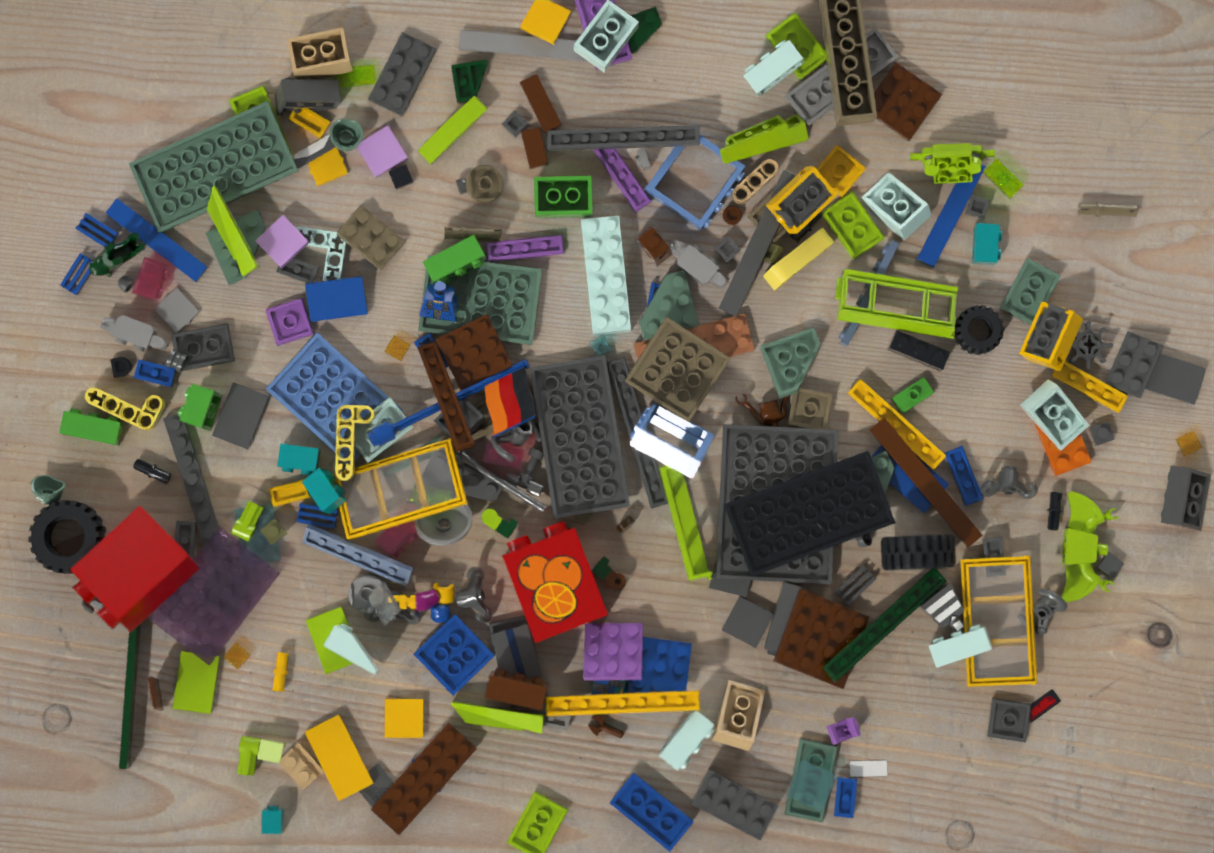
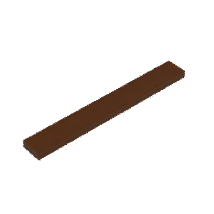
(925, 482)

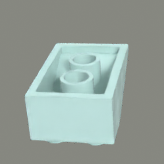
(897, 206)
(1054, 414)
(349, 646)

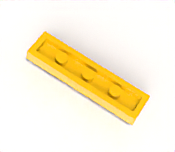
(1090, 387)

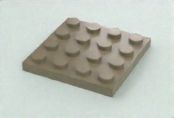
(677, 369)

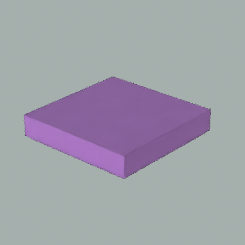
(289, 322)

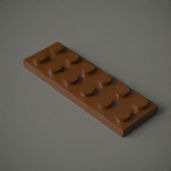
(423, 779)

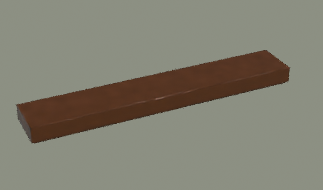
(446, 396)

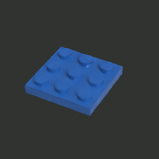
(454, 654)
(663, 666)

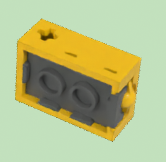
(801, 200)
(1051, 336)

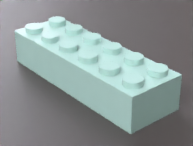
(606, 275)

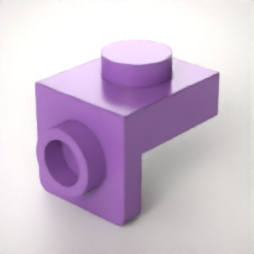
(843, 730)

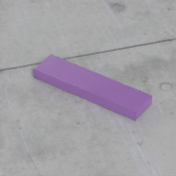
(623, 178)
(525, 248)

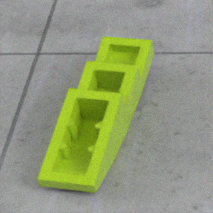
(452, 130)

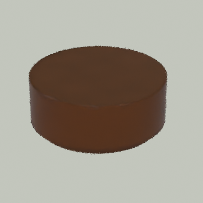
(732, 215)

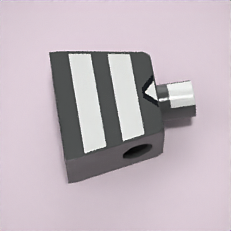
(944, 608)

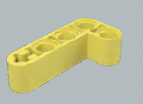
(798, 259)
(123, 406)
(350, 442)

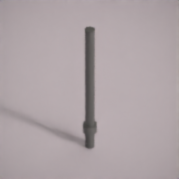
(463, 457)

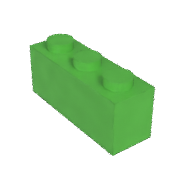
(91, 427)

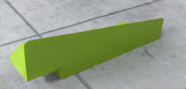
(764, 137)
(231, 233)
(499, 717)

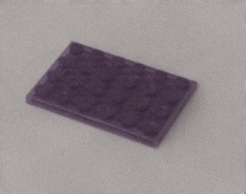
(216, 597)

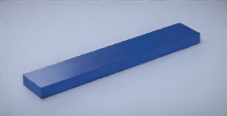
(947, 220)
(157, 241)

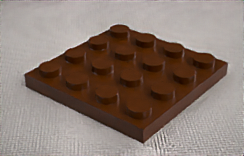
(816, 634)

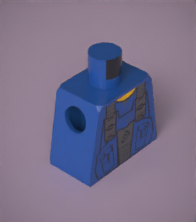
(439, 302)

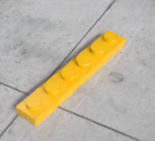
(913, 438)

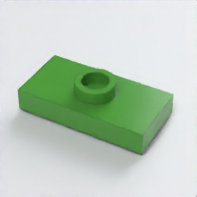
(912, 395)

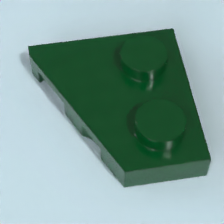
(648, 24)
(468, 79)

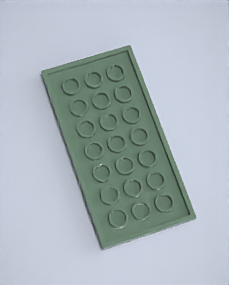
(232, 155)

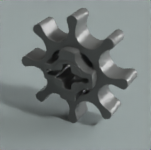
(1093, 339)

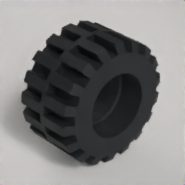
(990, 318)

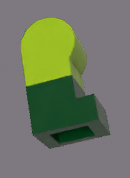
(492, 519)

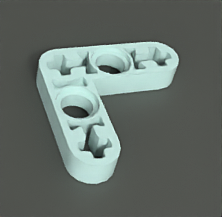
(327, 244)

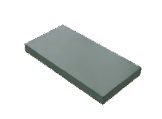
(820, 755)

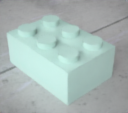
(606, 36)
(773, 67)
(686, 740)

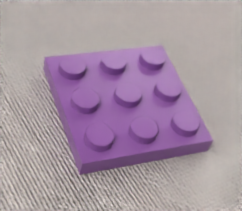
(613, 651)

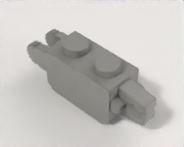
(697, 265)
(134, 332)

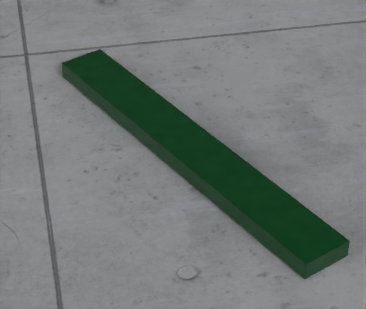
(884, 624)
(129, 698)

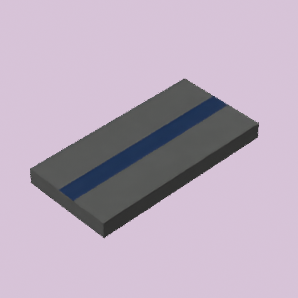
(516, 652)

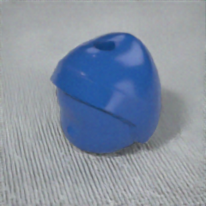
(440, 613)

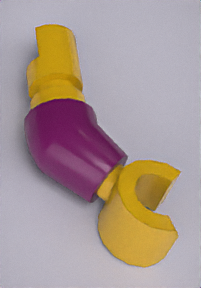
(427, 599)

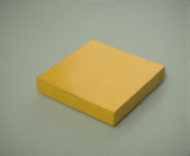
(545, 20)
(840, 170)
(404, 718)

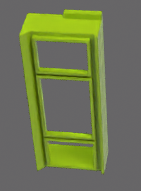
(893, 320)
(685, 523)

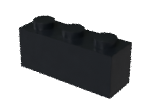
(918, 351)

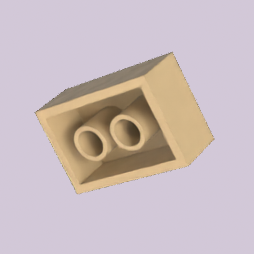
(320, 54)

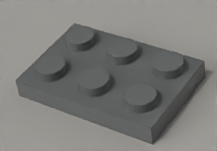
(1134, 365)

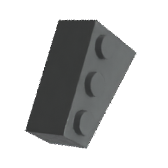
(307, 94)

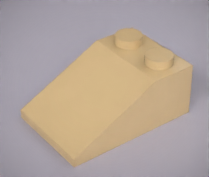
(738, 715)

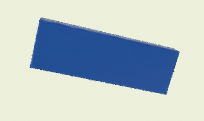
(963, 476)

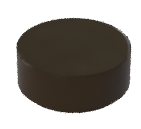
(625, 524)

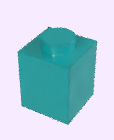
(272, 820)

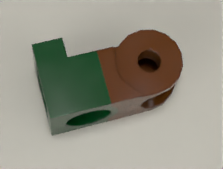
(614, 580)

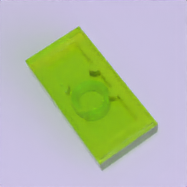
(358, 77)
(1003, 179)

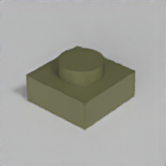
(772, 254)
(273, 531)

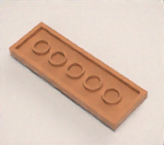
(727, 335)

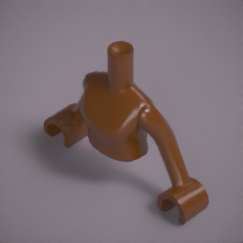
(769, 410)

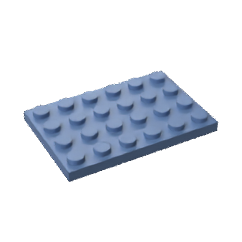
(318, 385)

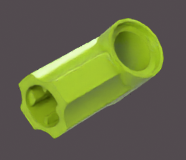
(246, 525)
(248, 755)

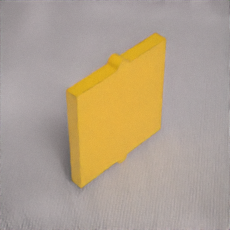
(327, 167)

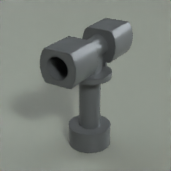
(525, 480)

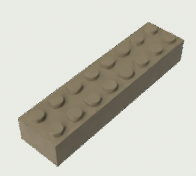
(848, 62)

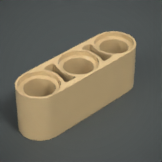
(759, 173)

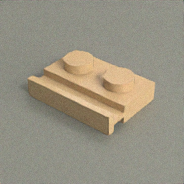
(301, 766)

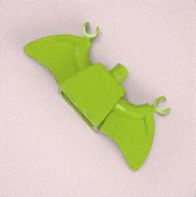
(1082, 547)

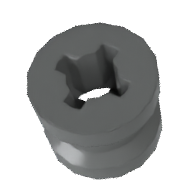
(177, 361)

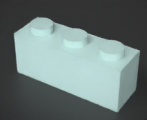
(960, 646)

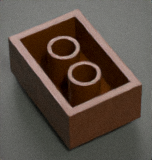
(516, 689)

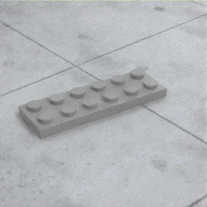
(814, 95)

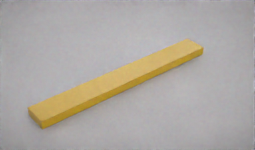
(623, 703)

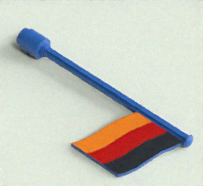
(506, 399)

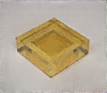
(397, 348)
(1188, 443)
(237, 656)

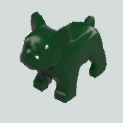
(116, 255)

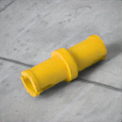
(280, 672)

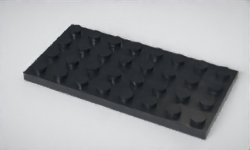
(809, 513)

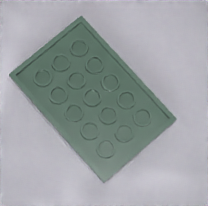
(500, 290)

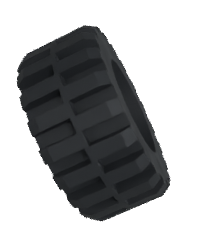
(43, 527)
(918, 552)

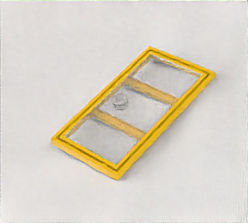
(401, 489)
(1001, 599)

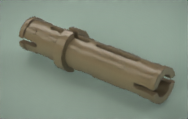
(1107, 209)
(480, 233)

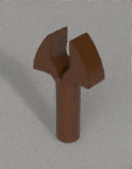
(605, 727)

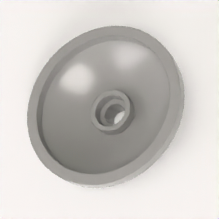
(457, 521)

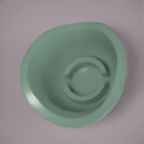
(346, 134)
(47, 488)

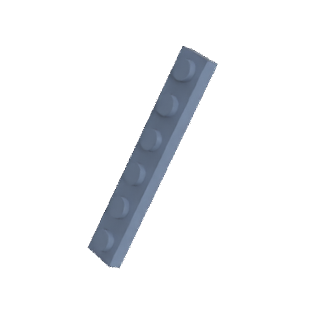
(863, 300)
(357, 555)

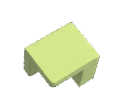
(270, 750)

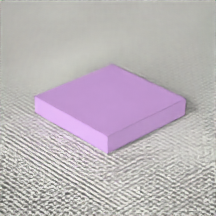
(382, 151)
(282, 241)

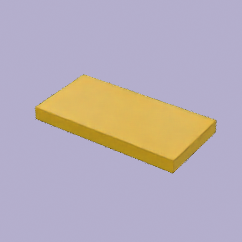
(339, 757)

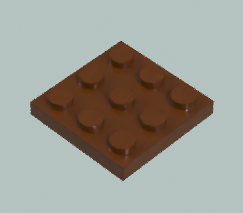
(904, 101)
(474, 352)

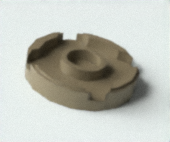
(484, 184)

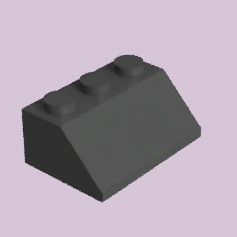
(1185, 498)

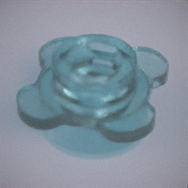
(595, 345)

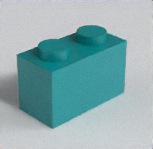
(985, 244)
(298, 458)
(324, 490)

